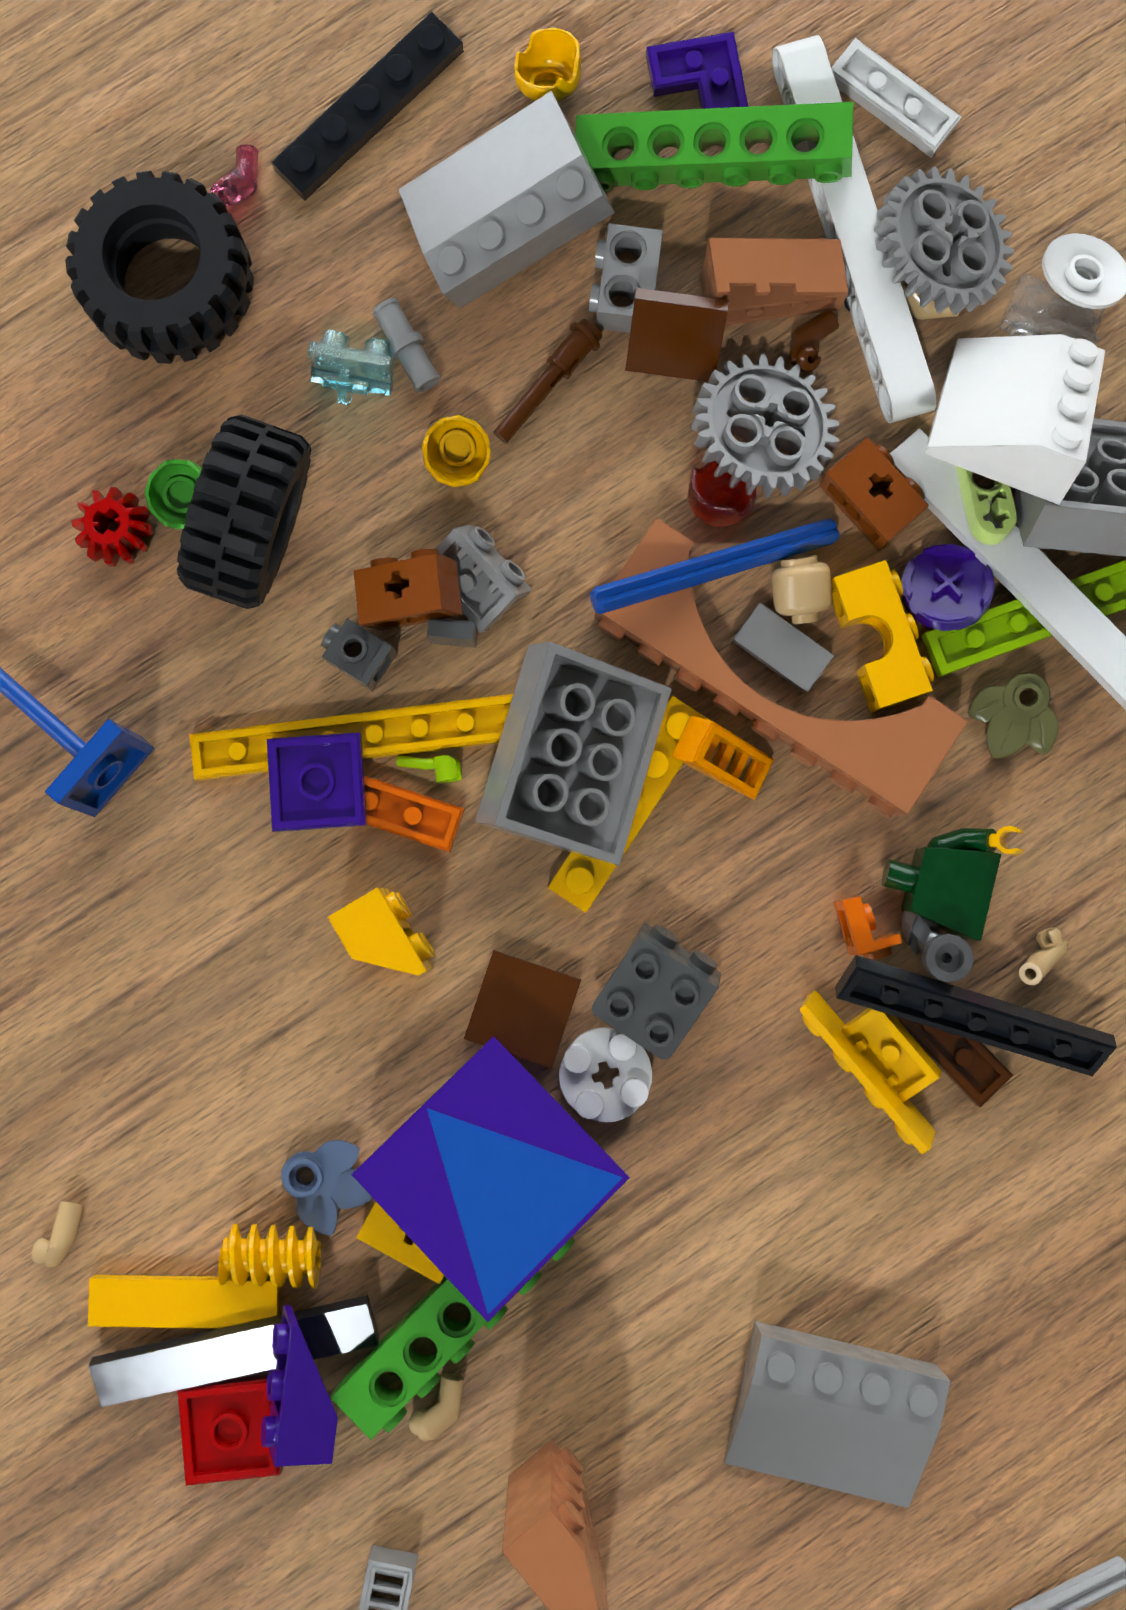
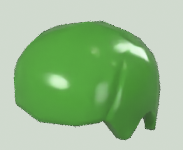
(171, 491)

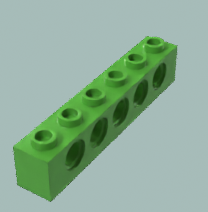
(732, 128)
(377, 1407)

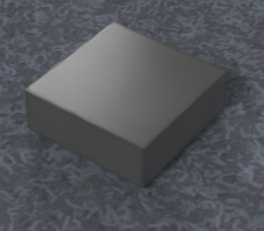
(452, 632)

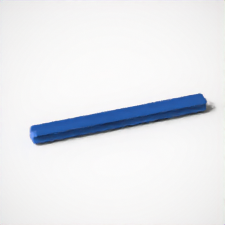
(713, 566)

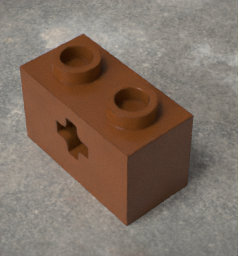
(879, 517)
(407, 590)

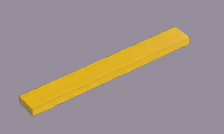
(383, 734)

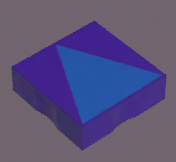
(490, 1178)

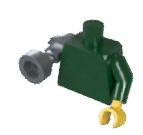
(949, 890)

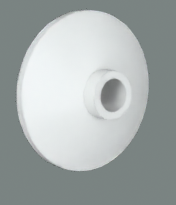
(1085, 271)

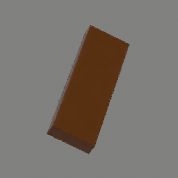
(962, 1060)

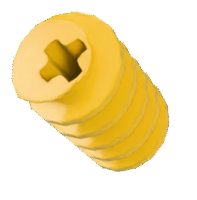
(270, 1257)

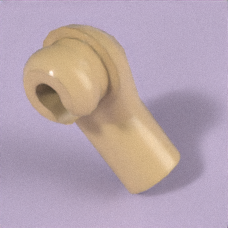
(1044, 958)
(62, 1238)

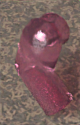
(241, 181)

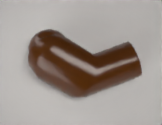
(806, 340)

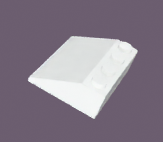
(1019, 410)

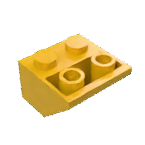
(378, 933)

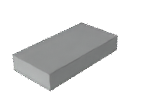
(782, 648)

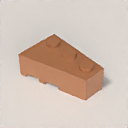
(774, 276)

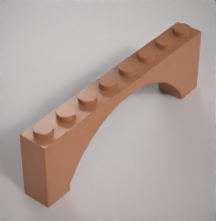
(880, 757)

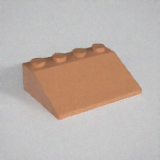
(552, 1532)

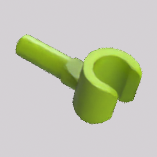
(446, 767)

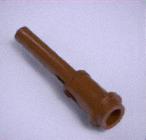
(562, 362)

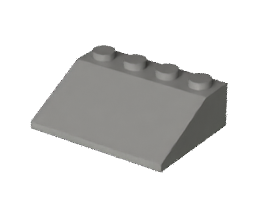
(504, 201)
(1094, 507)
(573, 753)
(836, 1414)

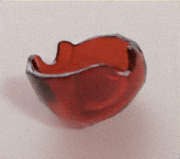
(716, 501)

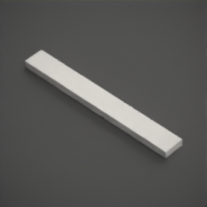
(1024, 572)

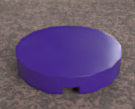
(947, 587)

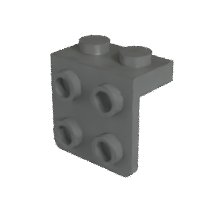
(657, 991)

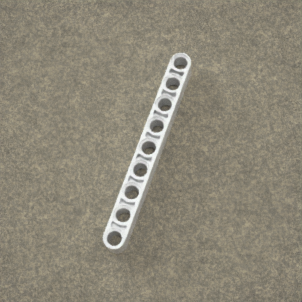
(849, 214)

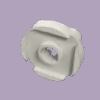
(592, 1098)

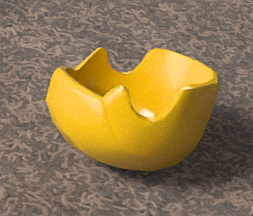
(549, 64)
(456, 451)

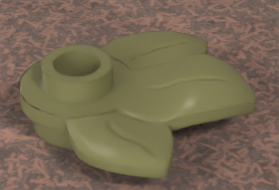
(1016, 723)

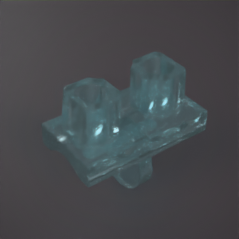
(351, 369)

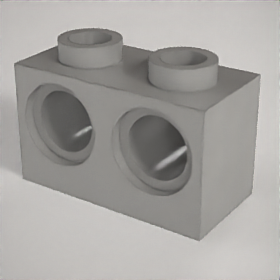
(621, 277)

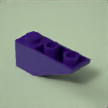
(301, 1414)

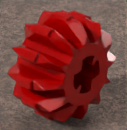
(118, 510)

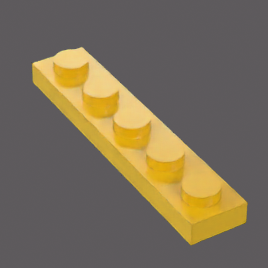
(584, 877)

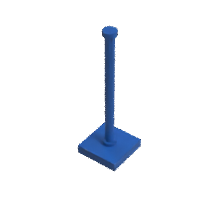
(97, 766)

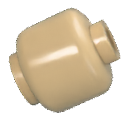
(802, 588)

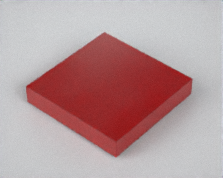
(224, 1431)

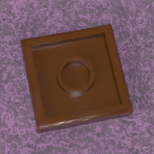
(676, 334)
(523, 1008)

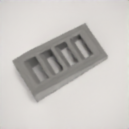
(389, 1563)

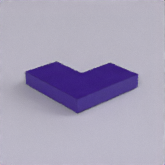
(701, 64)

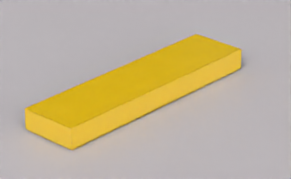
(177, 1301)

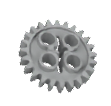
(944, 241)
(764, 425)

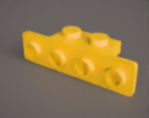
(883, 1061)

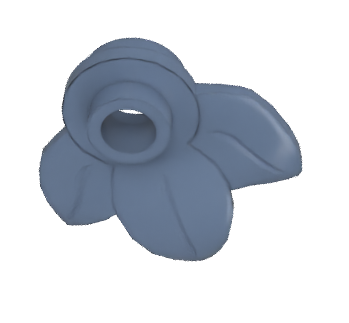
(331, 1187)

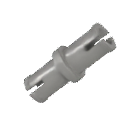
(406, 345)

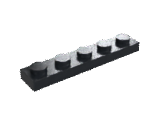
(368, 106)

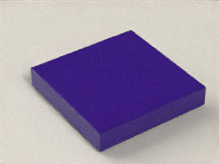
(316, 782)

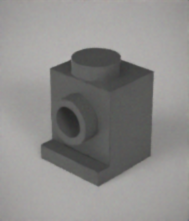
(369, 664)

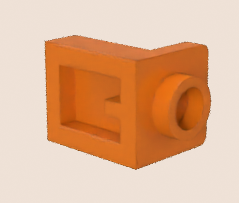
(856, 925)

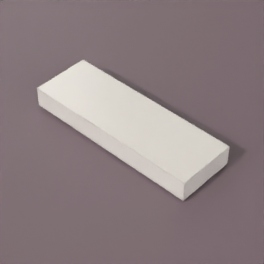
(894, 98)

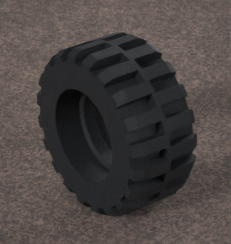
(129, 220)
(243, 511)

